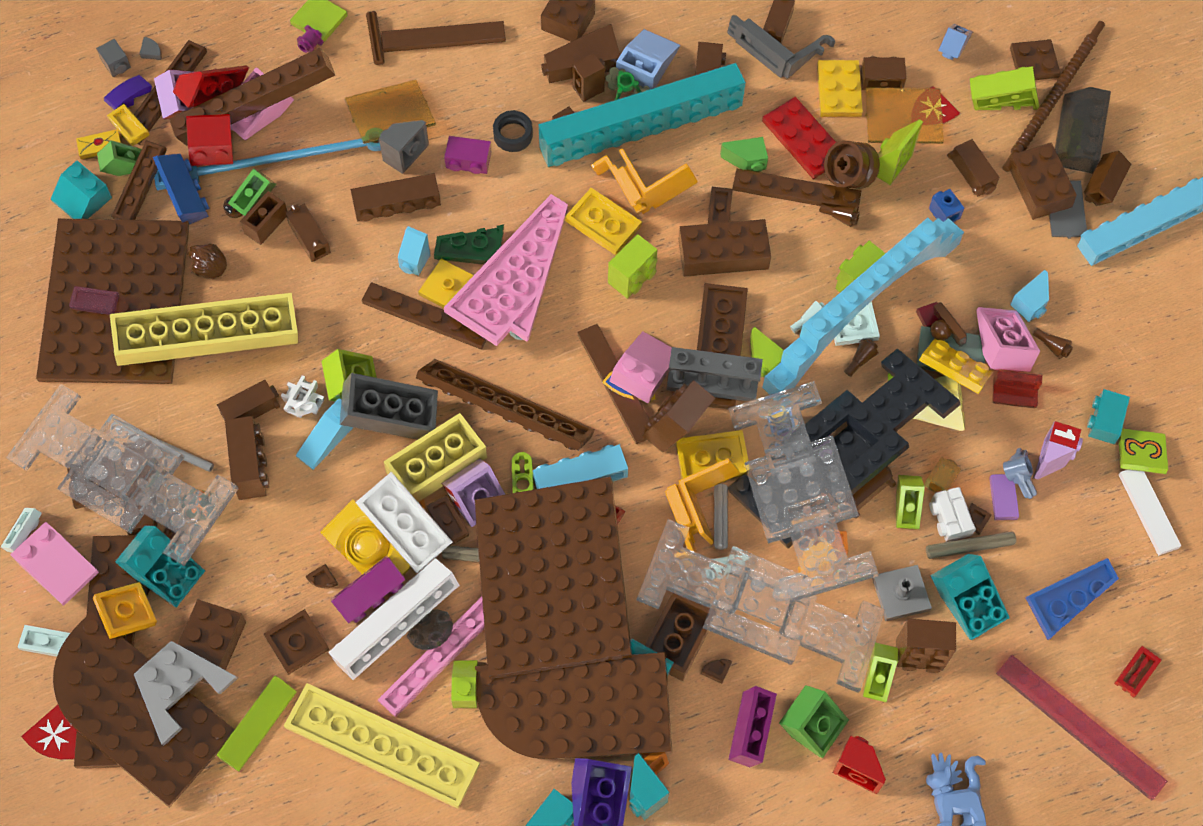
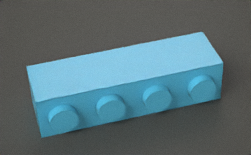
(588, 466)

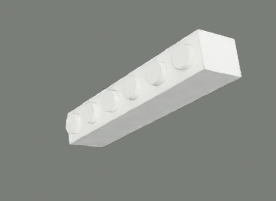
(394, 619)

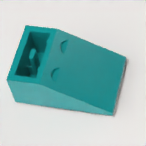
(155, 570)
(970, 595)

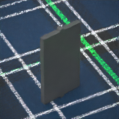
(1070, 221)

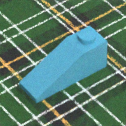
(323, 437)

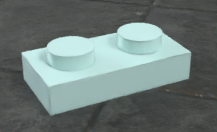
(24, 525)
(41, 640)

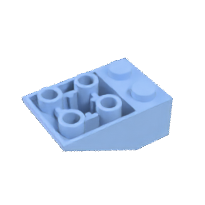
(647, 58)

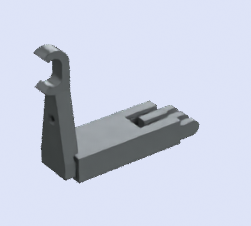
(770, 51)

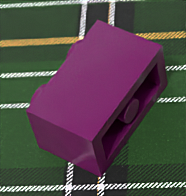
(467, 155)

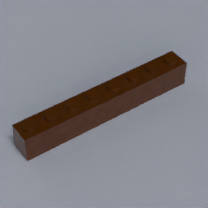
(261, 91)

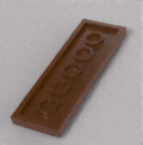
(722, 325)

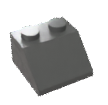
(403, 144)

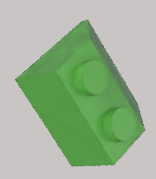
(814, 720)

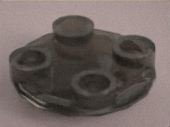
(431, 630)

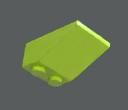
(897, 151)

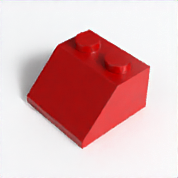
(209, 139)
(860, 765)

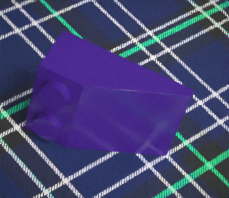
(599, 792)

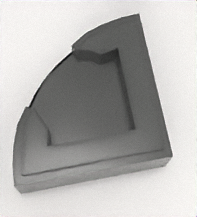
(150, 49)

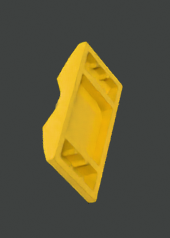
(361, 540)

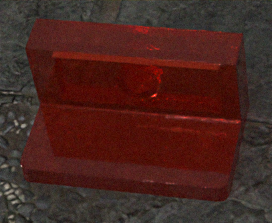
(1016, 389)

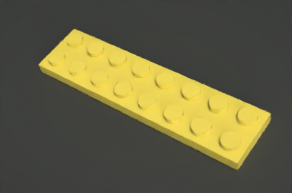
(382, 745)

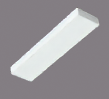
(1150, 511)

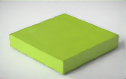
(319, 15)

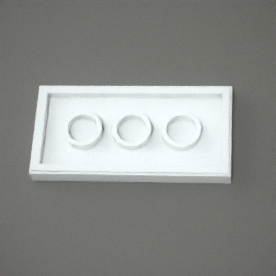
(404, 522)

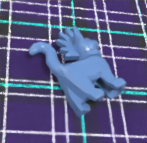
(956, 802)

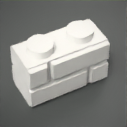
(952, 515)

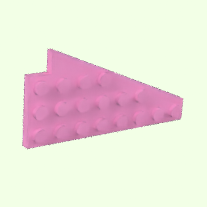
(512, 282)

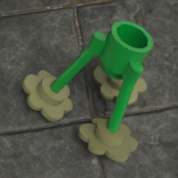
(623, 82)

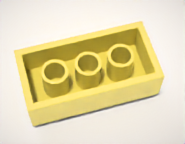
(436, 457)

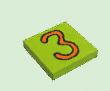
(1143, 451)

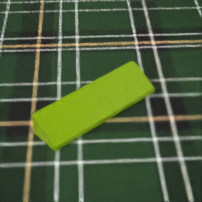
(256, 723)

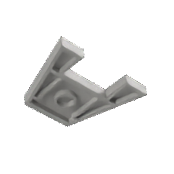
(169, 678)

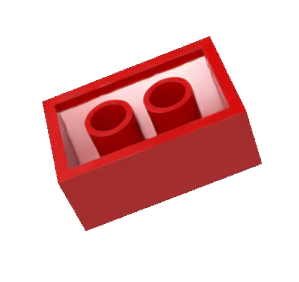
(204, 85)

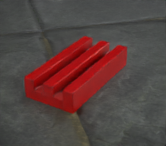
(1127, 686)

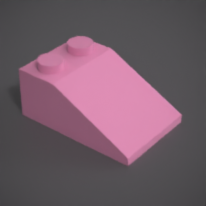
(250, 125)
(1006, 340)
(642, 367)
(54, 563)

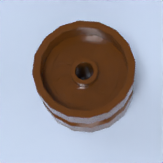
(852, 164)

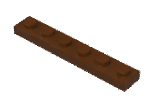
(795, 189)
(420, 314)

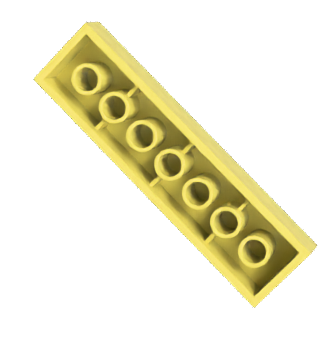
(203, 329)

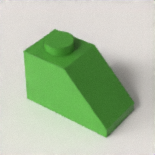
(746, 154)
(117, 158)
(251, 191)

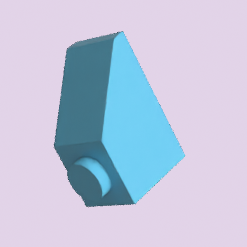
(413, 251)
(1033, 298)

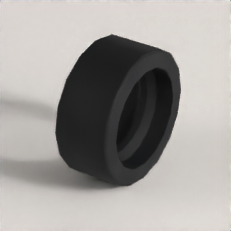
(511, 117)

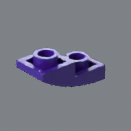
(127, 92)

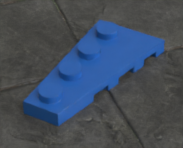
(1068, 597)

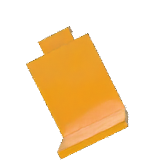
(635, 189)
(685, 503)

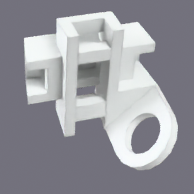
(306, 401)

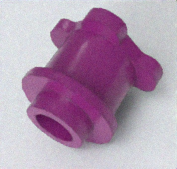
(309, 39)

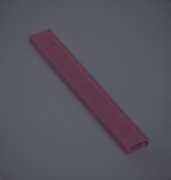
(1082, 727)

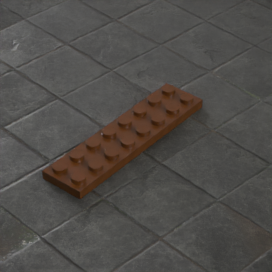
(505, 404)

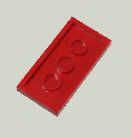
(800, 135)

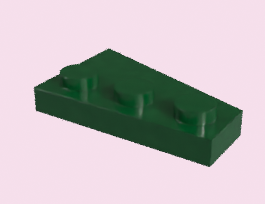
(469, 247)

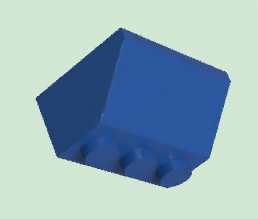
(181, 187)

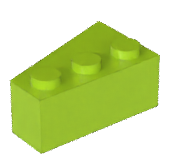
(1005, 89)

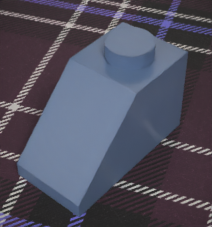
(954, 41)

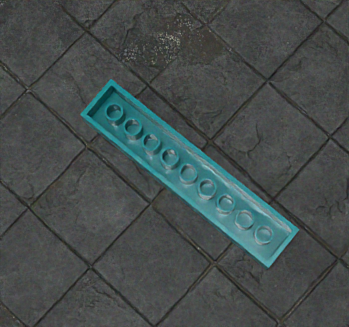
(641, 115)

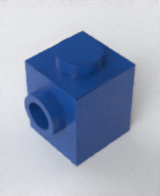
(946, 205)

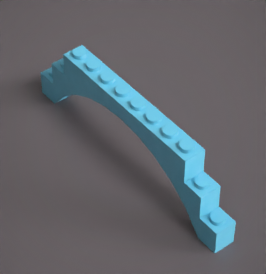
(921, 244)

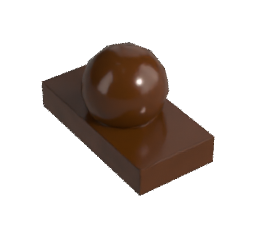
(946, 326)

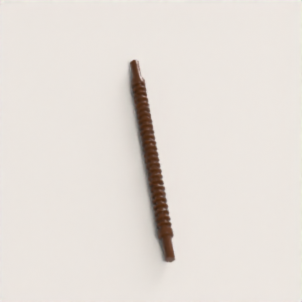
(1055, 93)

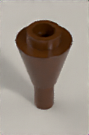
(846, 215)
(1059, 346)
(866, 351)

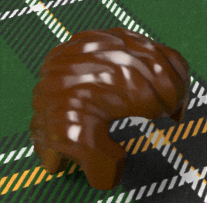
(207, 261)

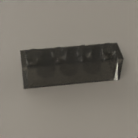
(1082, 128)

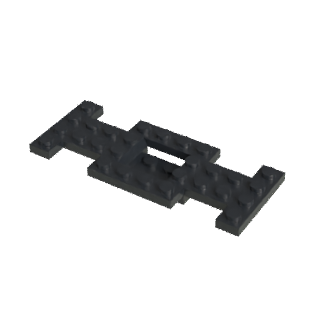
(871, 434)

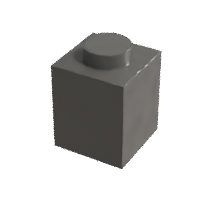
(113, 58)

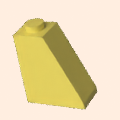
(955, 419)

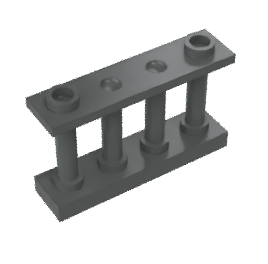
(716, 372)

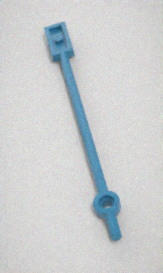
(198, 171)

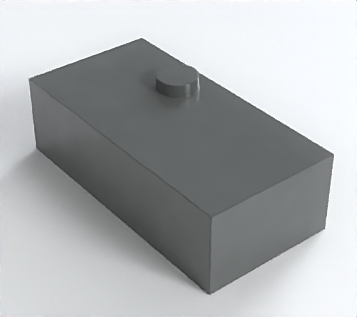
(388, 406)

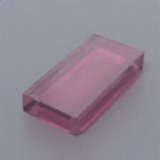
(94, 300)

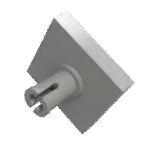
(902, 593)

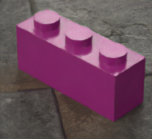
(368, 590)
(752, 726)

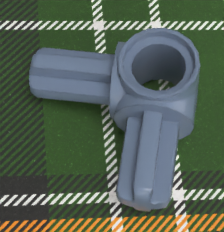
(1020, 471)

